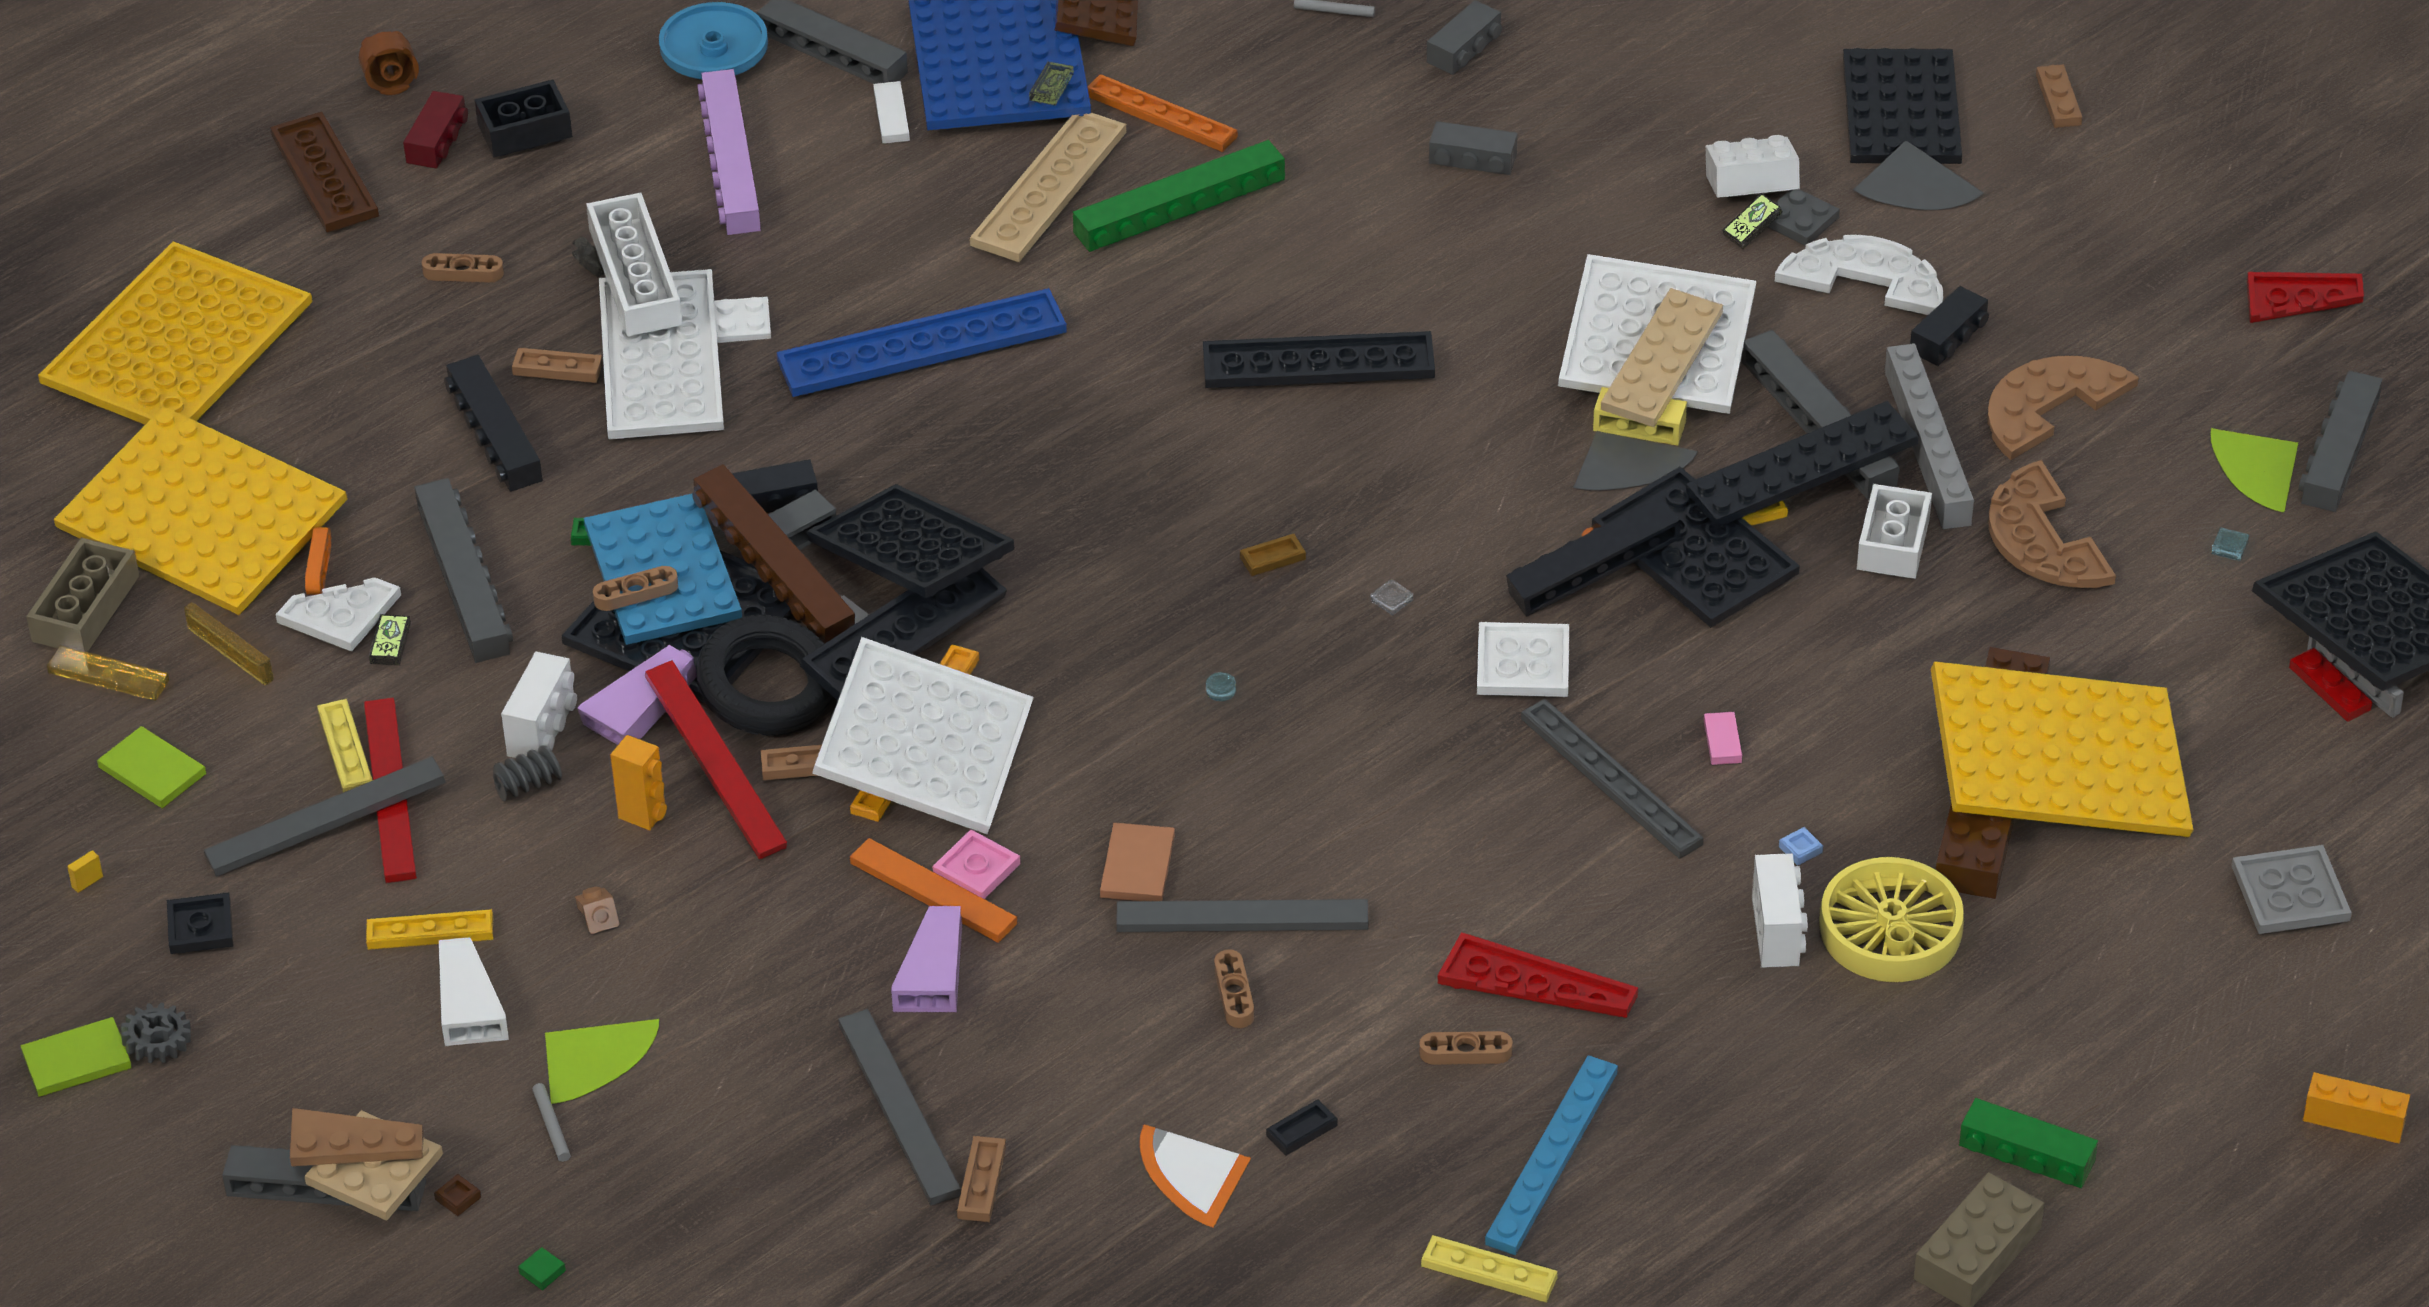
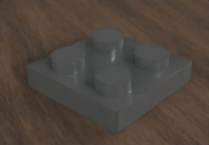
(1803, 216)

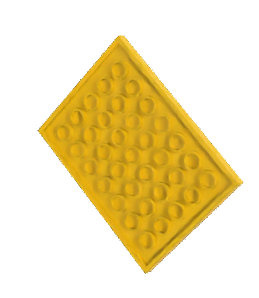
(175, 336)
(202, 509)
(2060, 749)

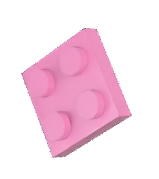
(977, 864)

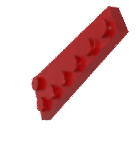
(1521, 975)

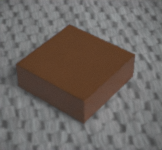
(457, 1195)

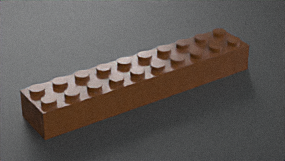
(1977, 844)

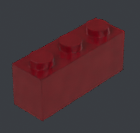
(435, 129)

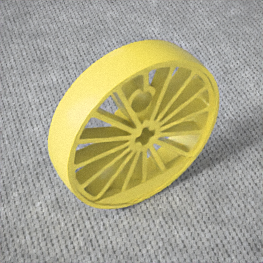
(1891, 919)

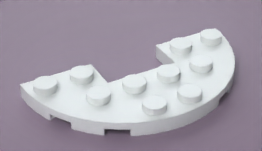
(1868, 259)

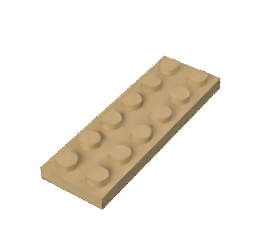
(1662, 357)

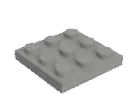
(2291, 889)

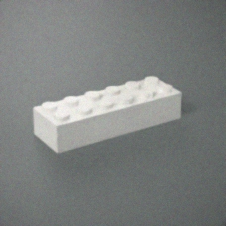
(634, 264)

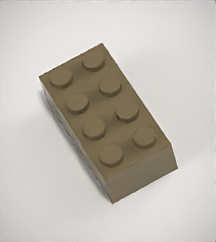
(83, 595)
(1978, 1241)

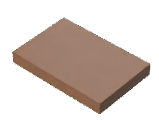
(1137, 862)

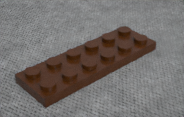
(324, 172)

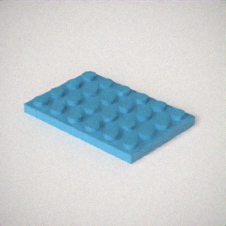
(671, 535)

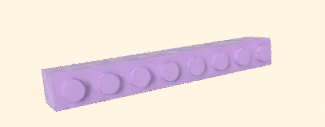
(730, 152)

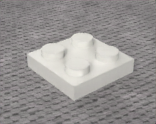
(742, 319)

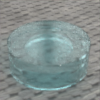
(1220, 686)

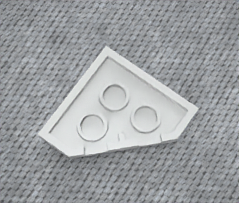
(340, 613)

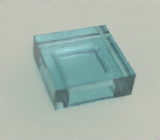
(2230, 544)

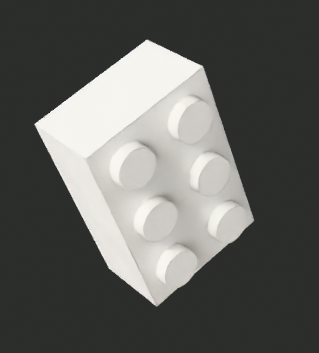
(1752, 166)
(1894, 531)
(539, 704)
(1778, 910)

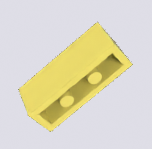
(1667, 430)

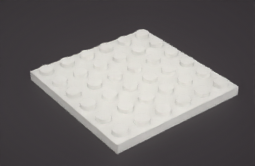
(1616, 307)
(923, 735)

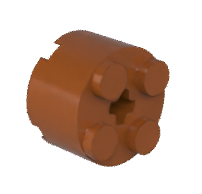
(388, 62)

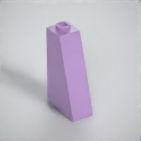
(629, 702)
(931, 966)

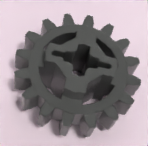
(156, 1032)

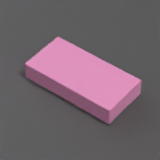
(1722, 738)

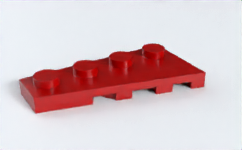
(2290, 293)

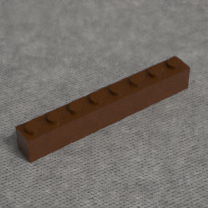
(772, 554)

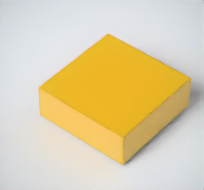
(85, 871)

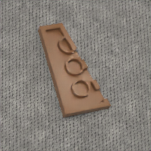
(340, 1138)

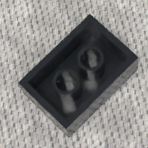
(523, 118)

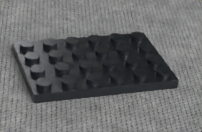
(1901, 99)
(911, 540)
(1710, 566)

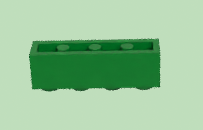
(2028, 1143)

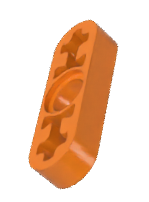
(318, 560)

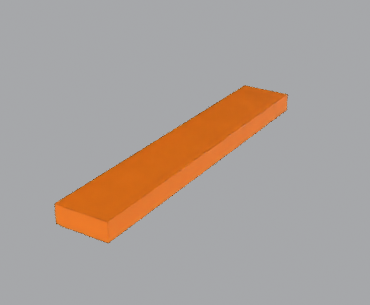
(1161, 113)
(932, 889)

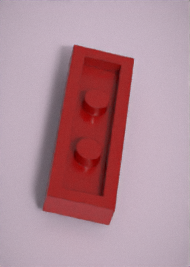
(2330, 684)

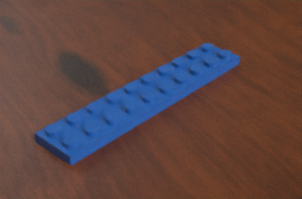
(921, 342)

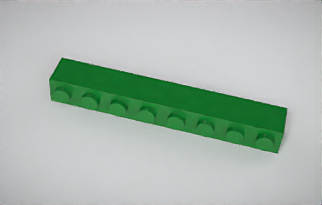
(1178, 195)

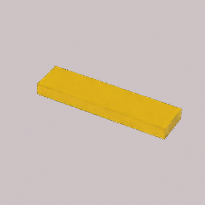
(428, 929)

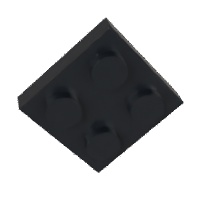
(199, 923)

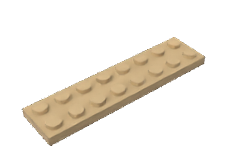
(1047, 185)

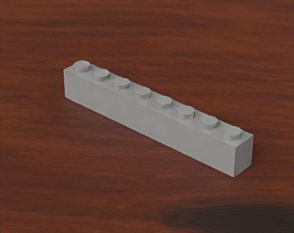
(1934, 448)

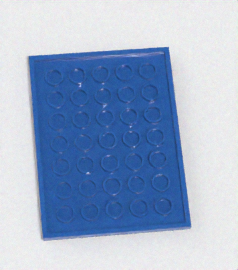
(985, 58)

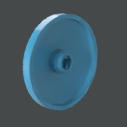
(713, 39)

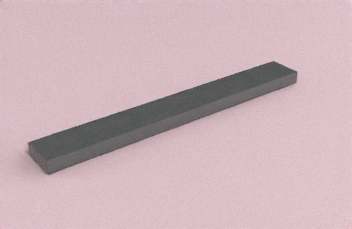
(1612, 778)
(324, 816)
(1242, 915)
(899, 1107)

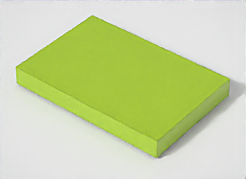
(151, 767)
(75, 1056)

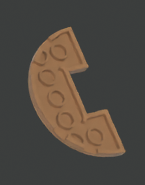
(2041, 386)
(2029, 539)

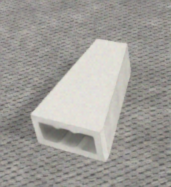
(468, 999)

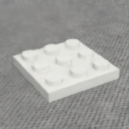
(1523, 659)

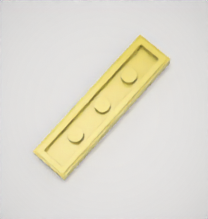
(344, 744)
(1489, 1268)

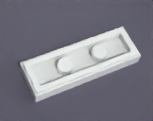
(891, 112)

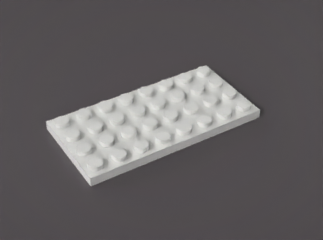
(665, 376)

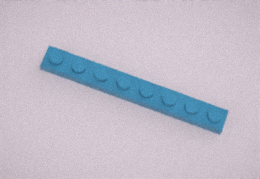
(1551, 1155)

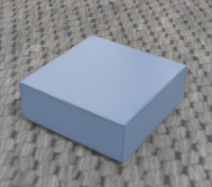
(1802, 845)

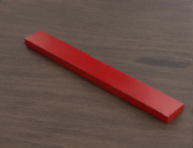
(716, 759)
(393, 819)

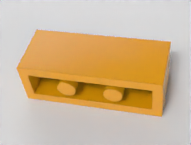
(638, 782)
(2356, 1107)

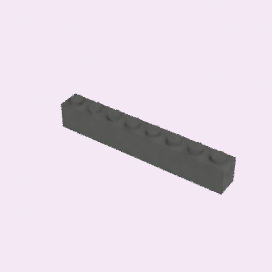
(1807, 400)
(463, 570)

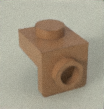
(598, 909)

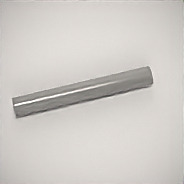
(1335, 7)
(551, 1122)

